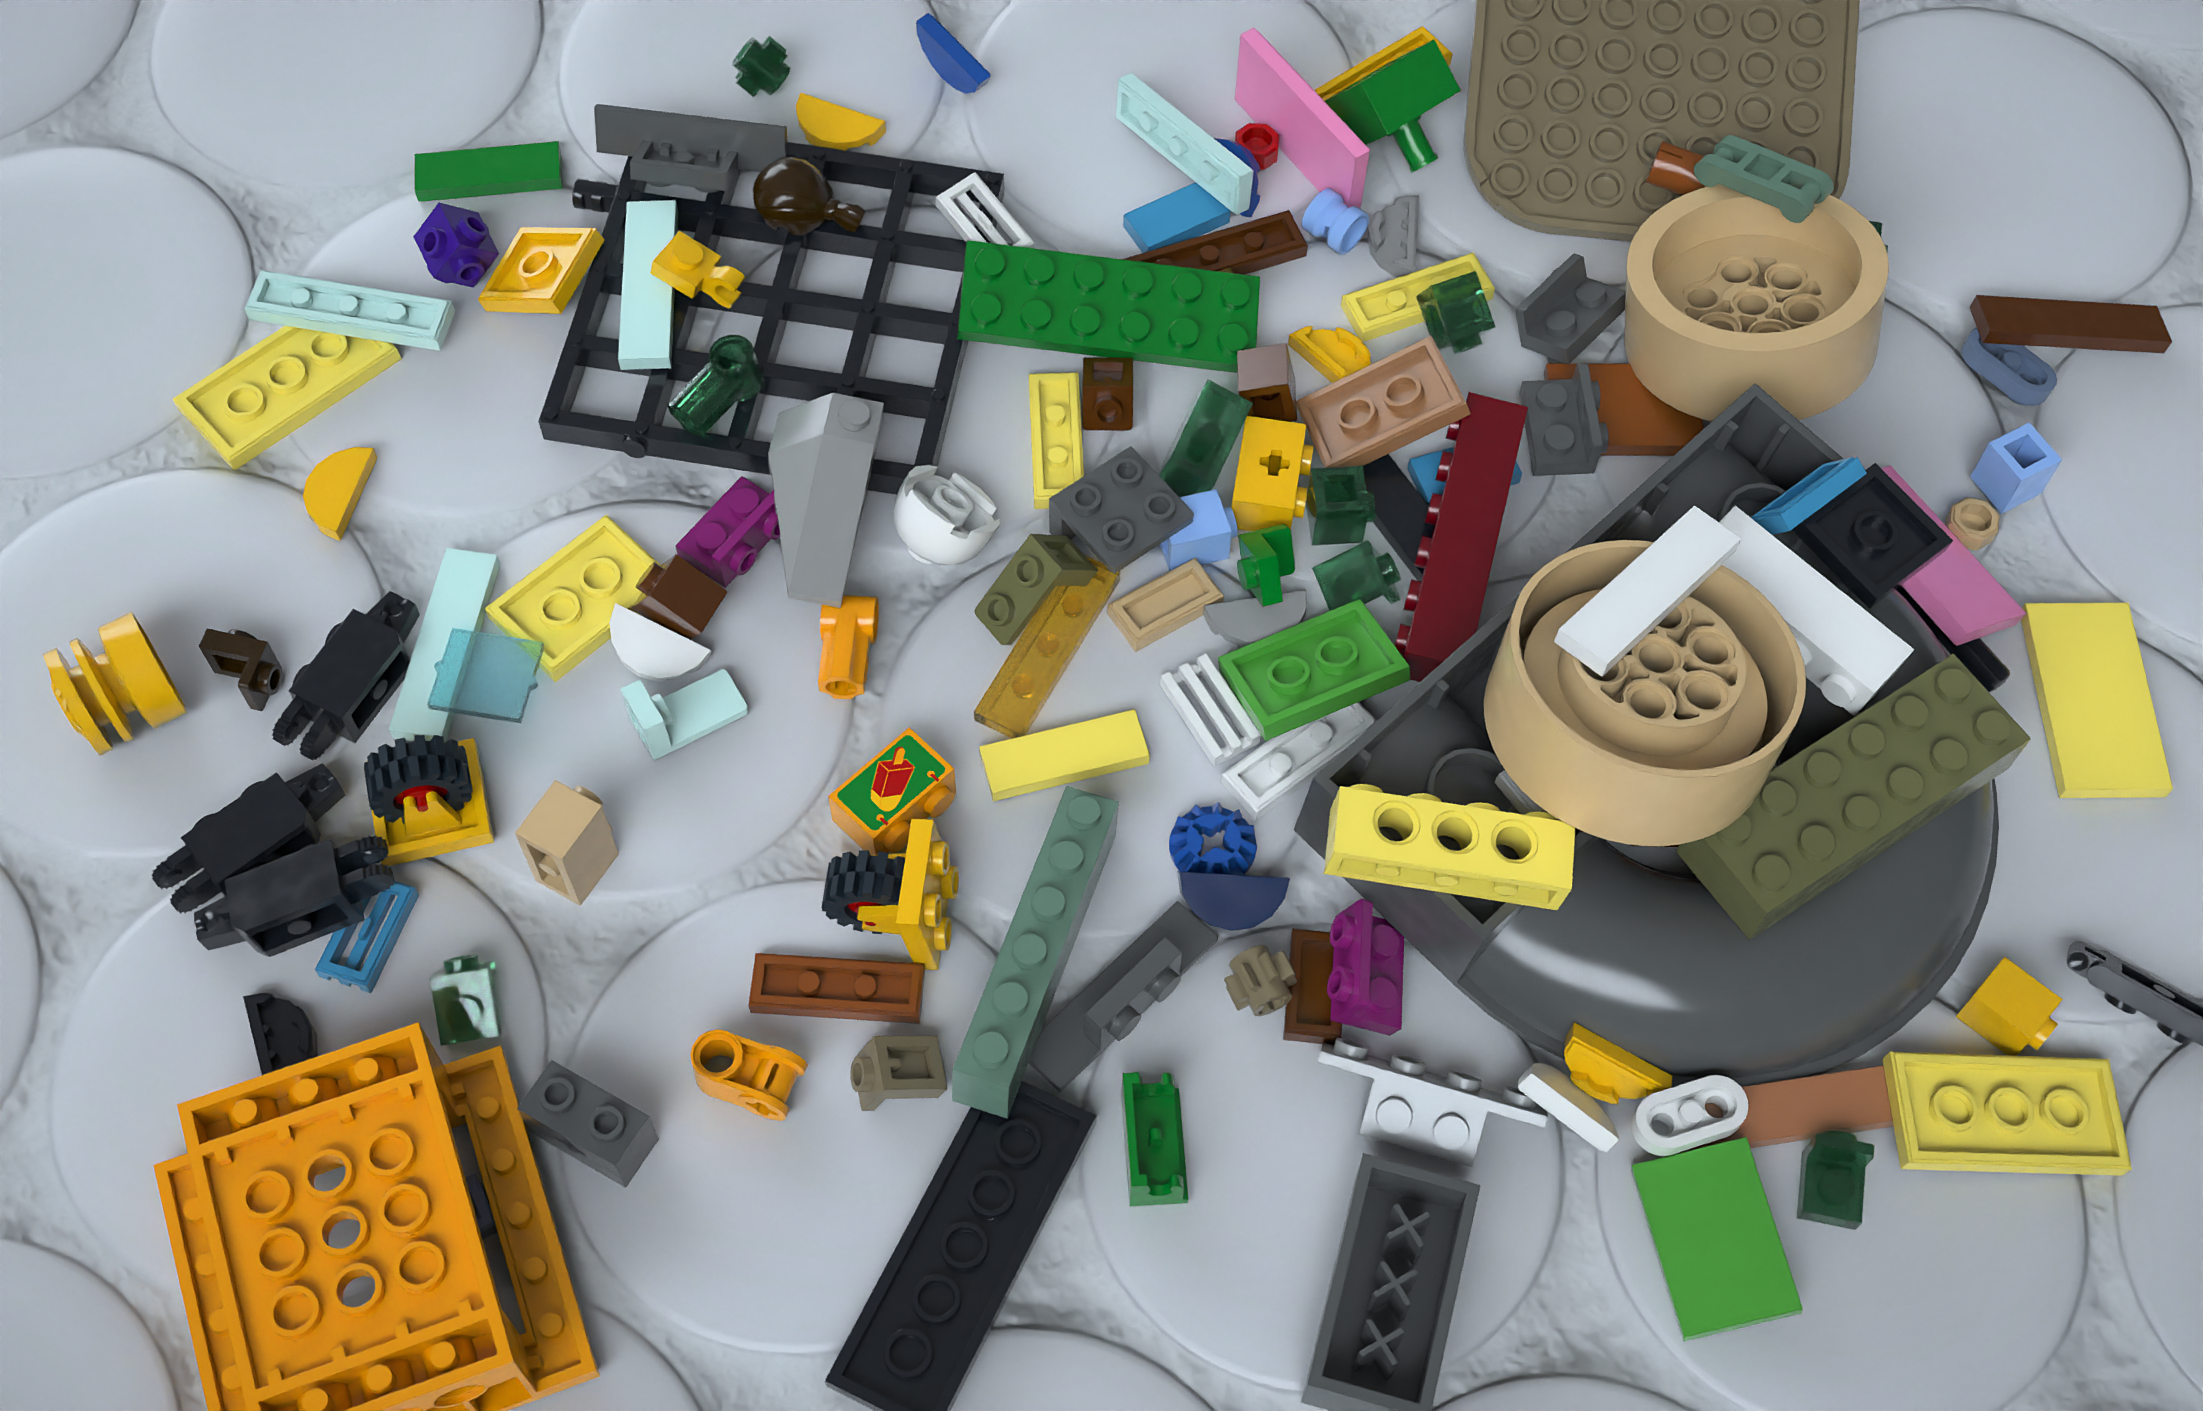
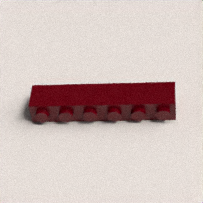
(1464, 533)

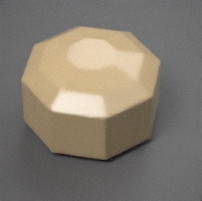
(1973, 522)

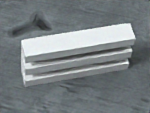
(963, 226)
(1189, 675)

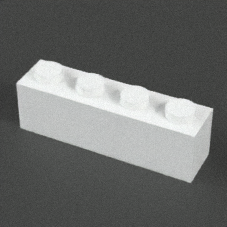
(1839, 641)

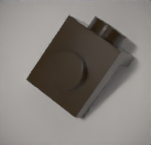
(245, 658)

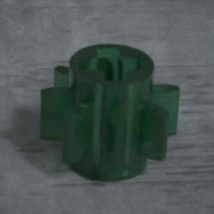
(761, 66)

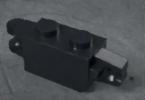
(349, 677)
(255, 829)
(296, 897)

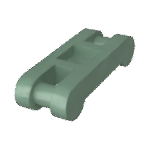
(1765, 177)

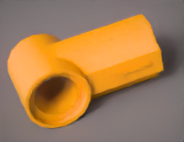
(846, 645)

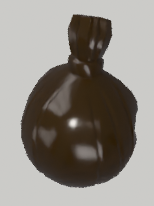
(800, 199)

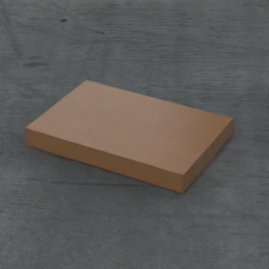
(1383, 406)

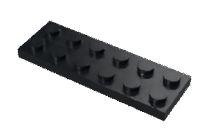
(961, 1255)

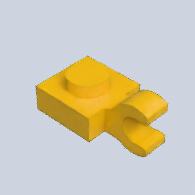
(694, 268)

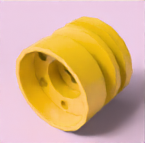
(114, 684)

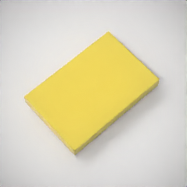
(573, 596)

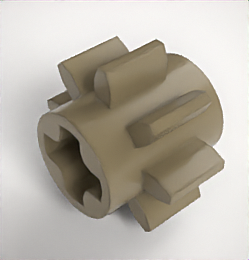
(1260, 980)

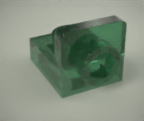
(1358, 575)
(1833, 1179)

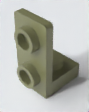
(1028, 581)

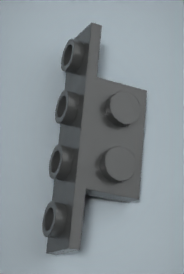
(686, 147)
(1120, 995)

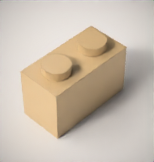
(568, 841)

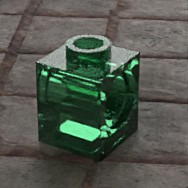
(1456, 313)

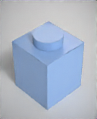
(2015, 468)
(1207, 536)

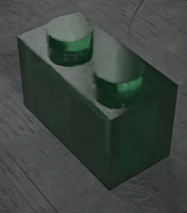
(1204, 440)

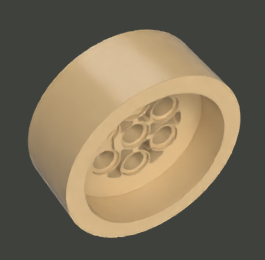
(1746, 298)
(1671, 732)

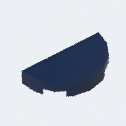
(1232, 899)

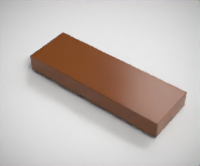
(837, 988)

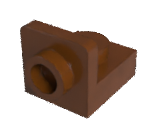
(1107, 394)

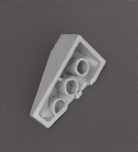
(820, 485)

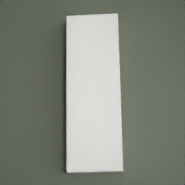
(1293, 759)

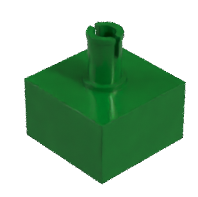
(1394, 98)

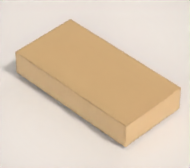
(1164, 604)

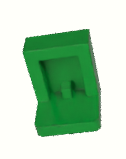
(1264, 559)

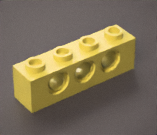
(1421, 862)

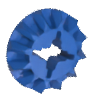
(1187, 842)

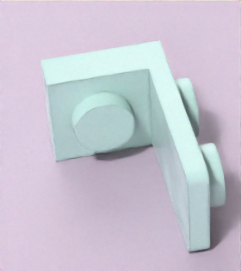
(685, 714)

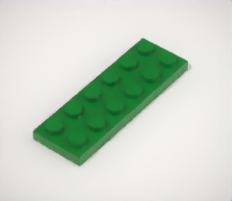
(1107, 306)

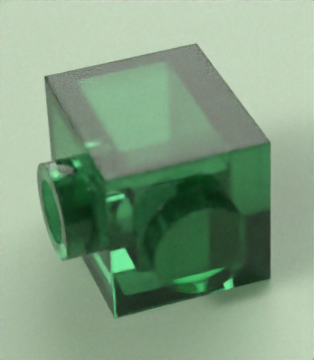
(1338, 505)

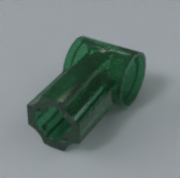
(718, 385)

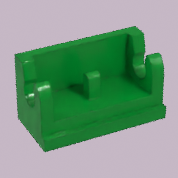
(1153, 1141)

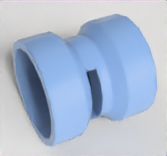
(1335, 221)

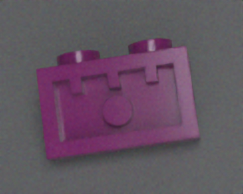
(731, 533)
(1366, 970)

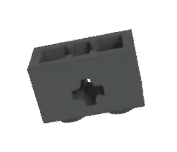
(588, 1123)

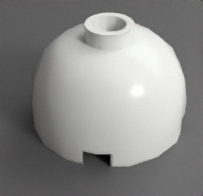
(943, 517)

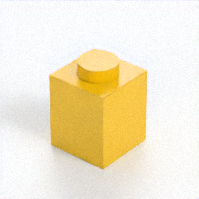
(2011, 1009)

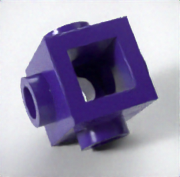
(456, 245)

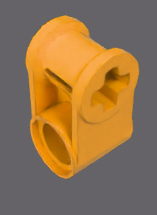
(756, 1079)

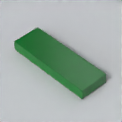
(488, 171)

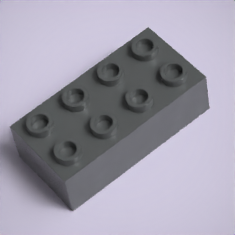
(1391, 1290)

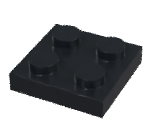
(1873, 536)

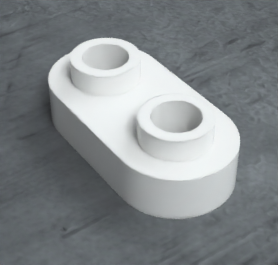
(1686, 1117)

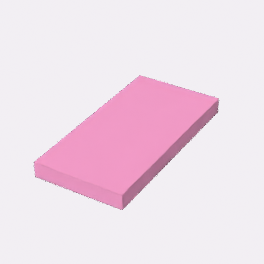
(1307, 127)
(1957, 587)

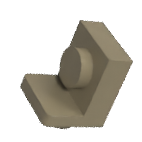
(898, 1070)

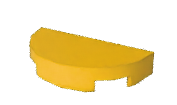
(835, 125)
(1331, 352)
(336, 487)
(1608, 1070)

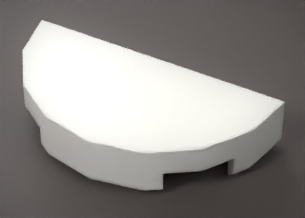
(653, 649)
(1568, 1104)

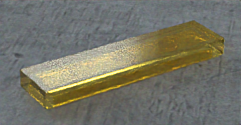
(1043, 654)

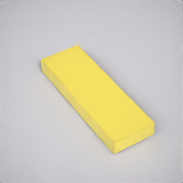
(1394, 302)
(1055, 434)
(1064, 755)

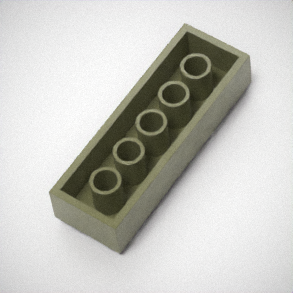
(1856, 795)

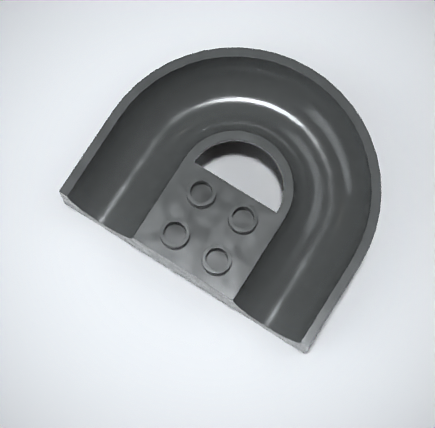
(1651, 949)

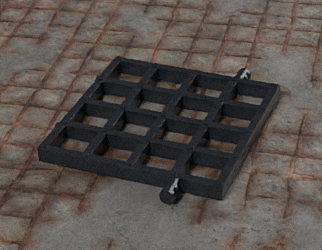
(777, 306)

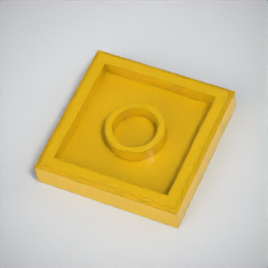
(541, 270)

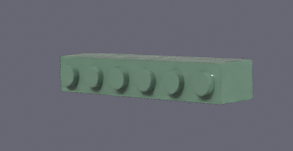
(1034, 953)

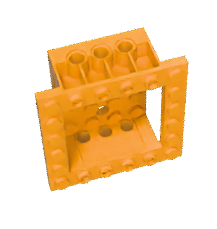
(271, 1289)

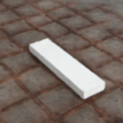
(1647, 591)

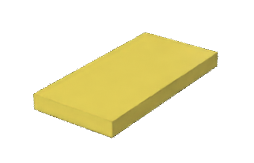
(279, 388)
(2095, 701)
(2005, 1114)

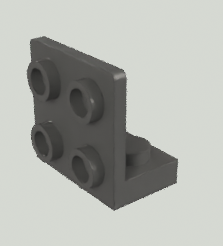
(1119, 510)

